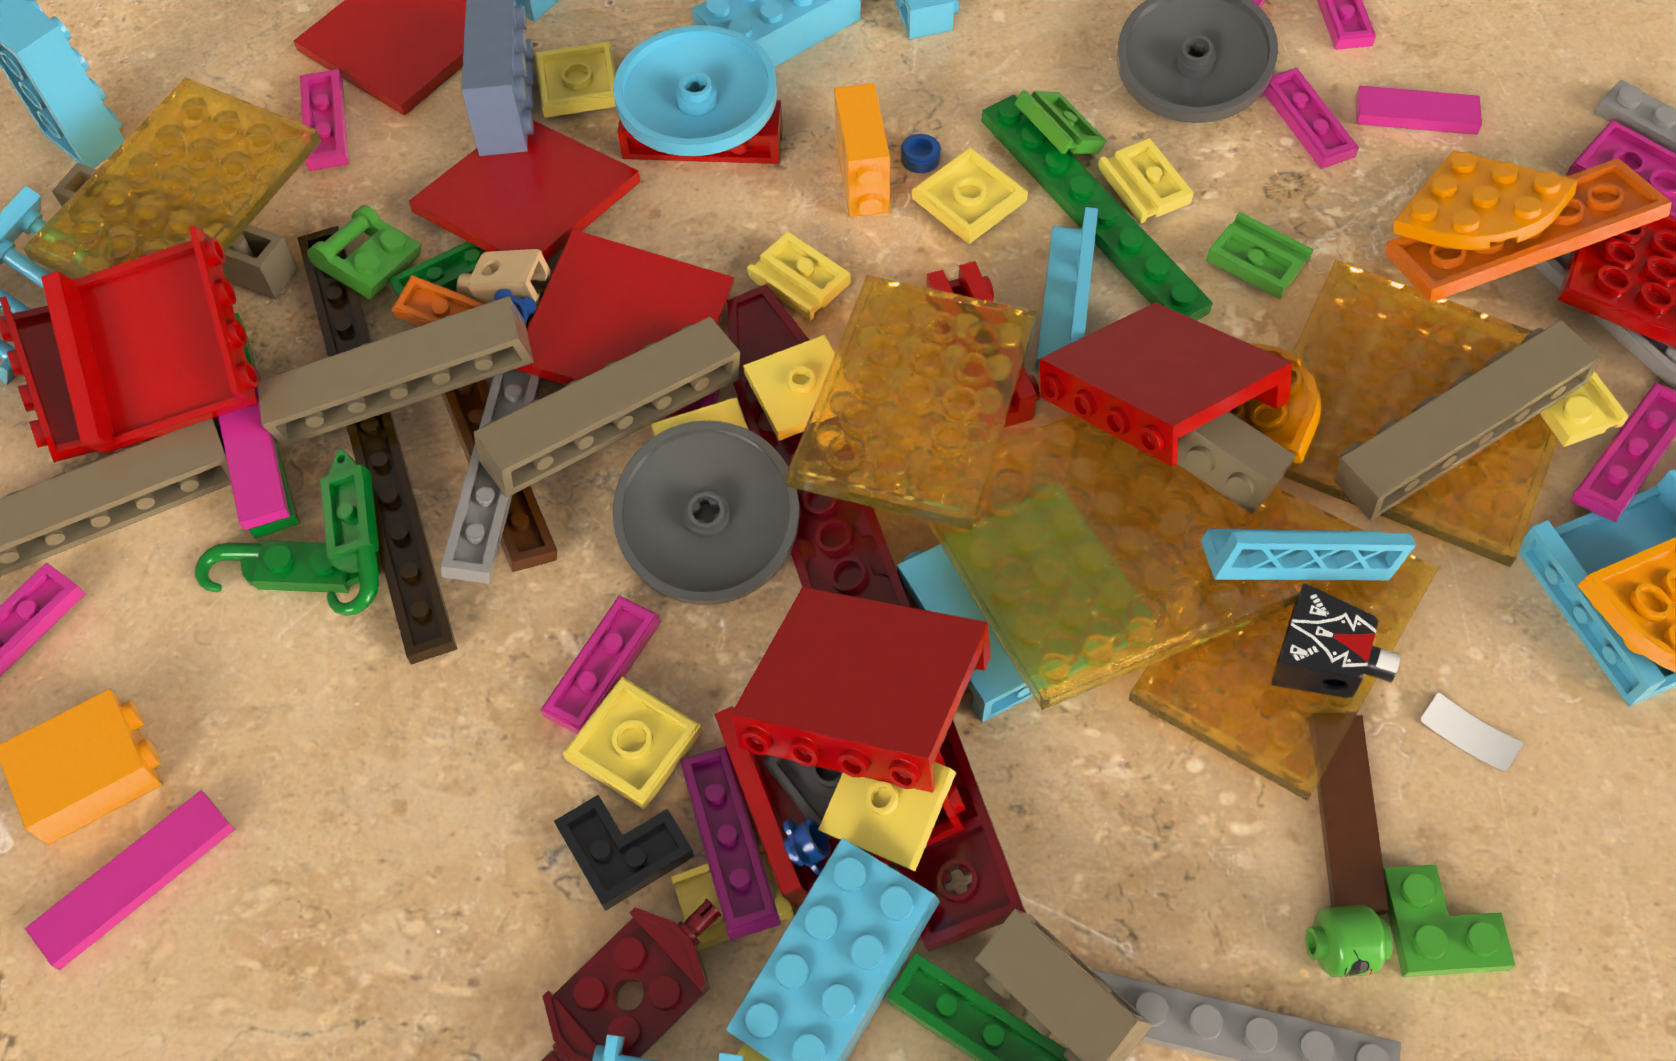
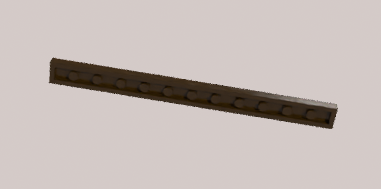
(376, 445)

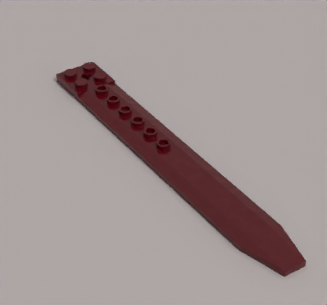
(846, 554)

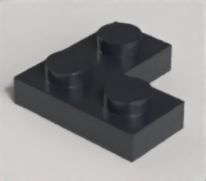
(617, 862)

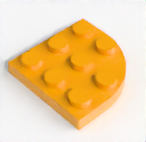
(1483, 202)
(1294, 422)
(1640, 601)

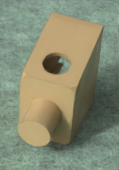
(517, 270)

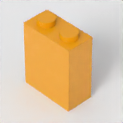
(862, 150)
(79, 766)

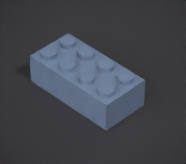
(498, 76)

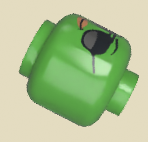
(1349, 940)

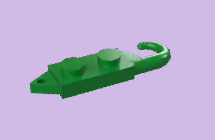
(351, 529)
(278, 566)

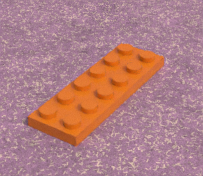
(1605, 204)

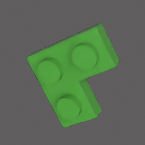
(1433, 941)

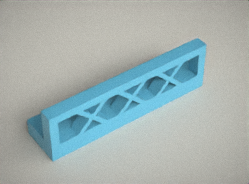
(1067, 285)
(1305, 554)

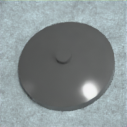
(1197, 57)
(706, 512)

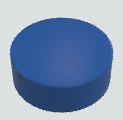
(920, 153)

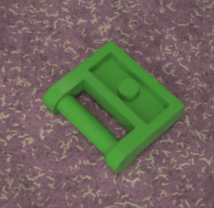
(373, 262)

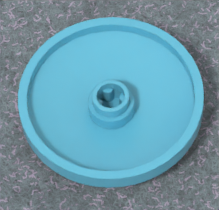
(695, 90)

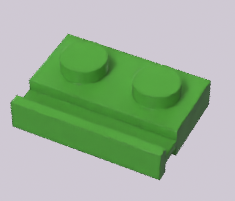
(1060, 122)
(1259, 255)

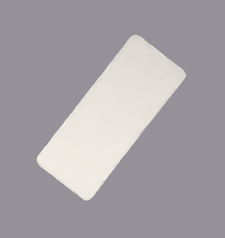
(1471, 733)

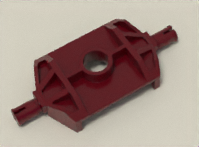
(644, 951)

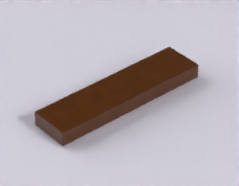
(1351, 826)

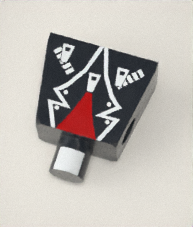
(1330, 647)

